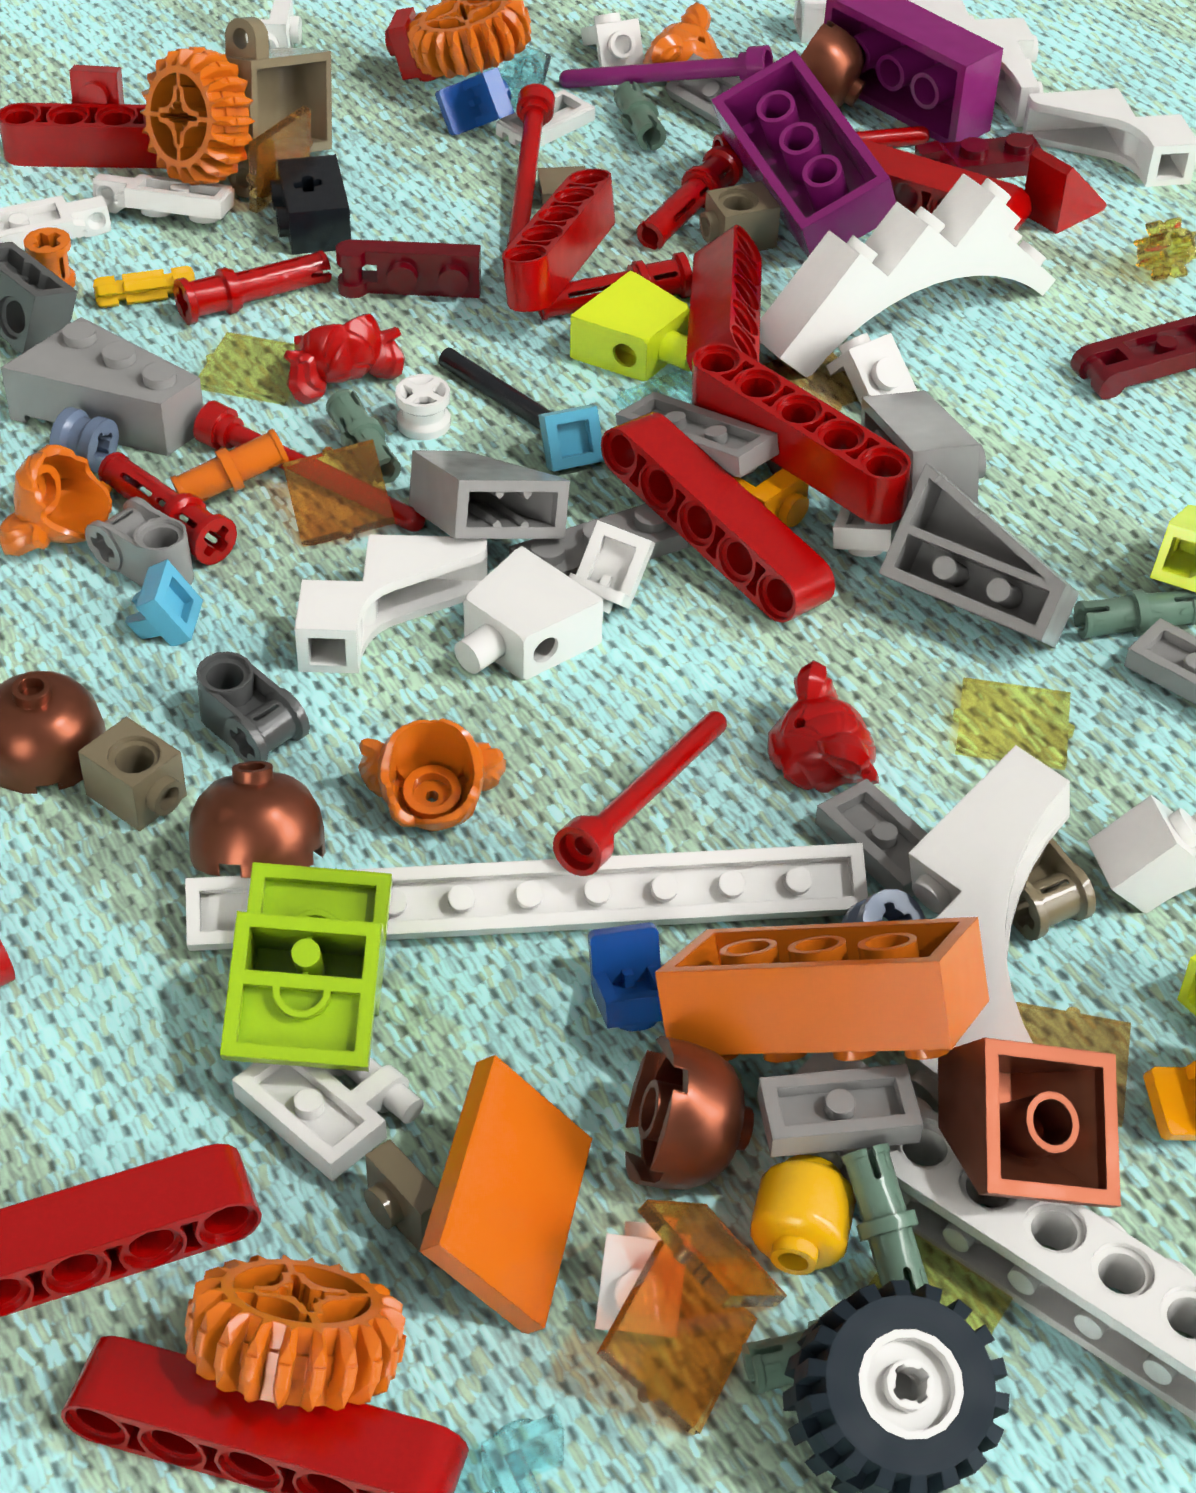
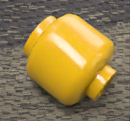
(803, 1214)

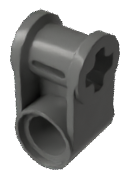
(247, 707)

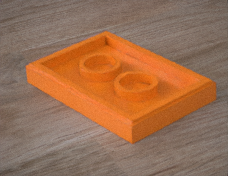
(507, 1195)

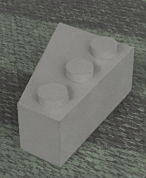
(106, 378)
(927, 436)
(974, 563)

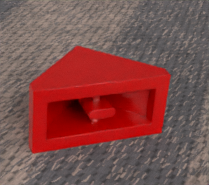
(1059, 193)

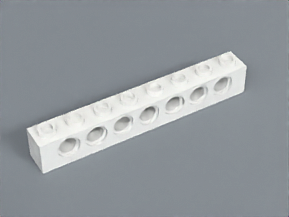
(1058, 1286)

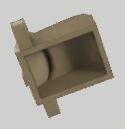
(279, 85)

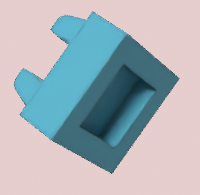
(571, 437)
(165, 606)

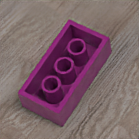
(922, 66)
(804, 153)

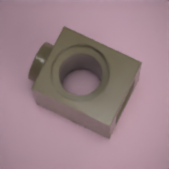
(742, 205)
(133, 773)

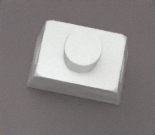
(527, 618)

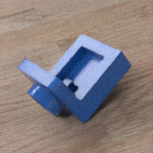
(475, 102)
(624, 975)

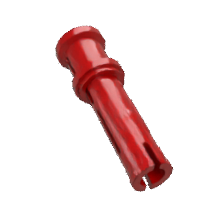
(690, 196)
(670, 275)
(231, 289)
(127, 480)

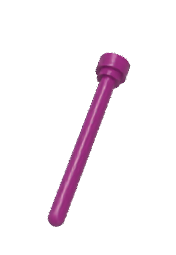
(744, 66)

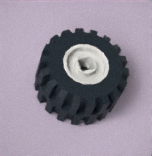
(896, 1392)

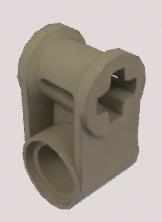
(1049, 897)

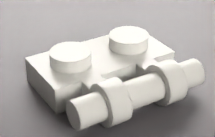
(321, 1114)

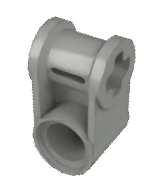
(140, 539)

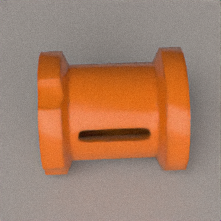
(50, 249)

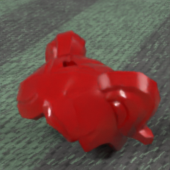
(342, 354)
(821, 737)

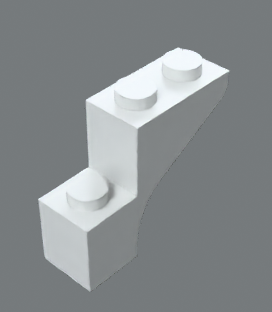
(1104, 126)
(400, 583)
(1148, 854)

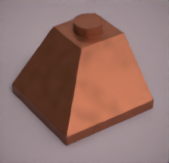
(1032, 1120)

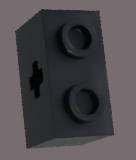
(311, 203)

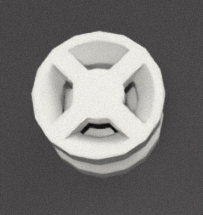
(423, 407)

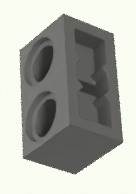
(31, 299)

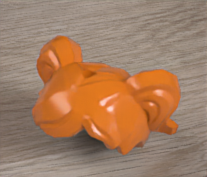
(684, 38)
(53, 501)
(430, 762)

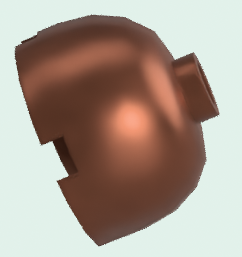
(836, 63)
(43, 728)
(255, 819)
(686, 1115)

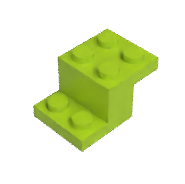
(307, 967)

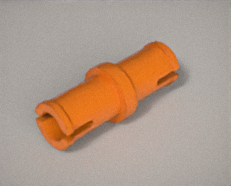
(232, 467)

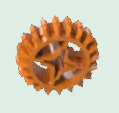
(468, 35)
(197, 115)
(294, 1332)

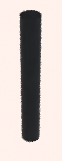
(492, 386)

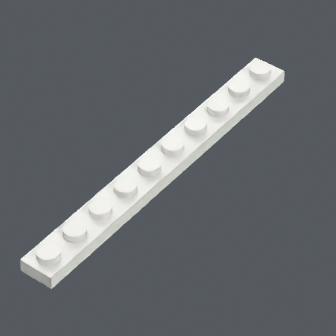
(548, 898)

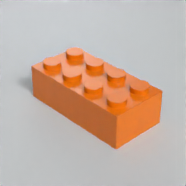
(827, 989)

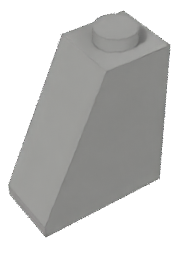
(487, 497)

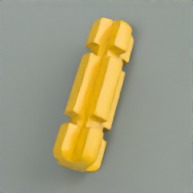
(138, 286)

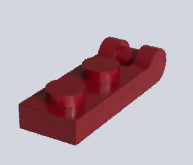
(409, 268)
(1137, 357)

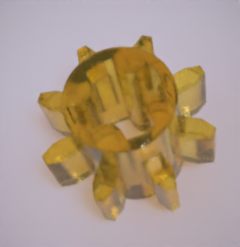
(1166, 249)

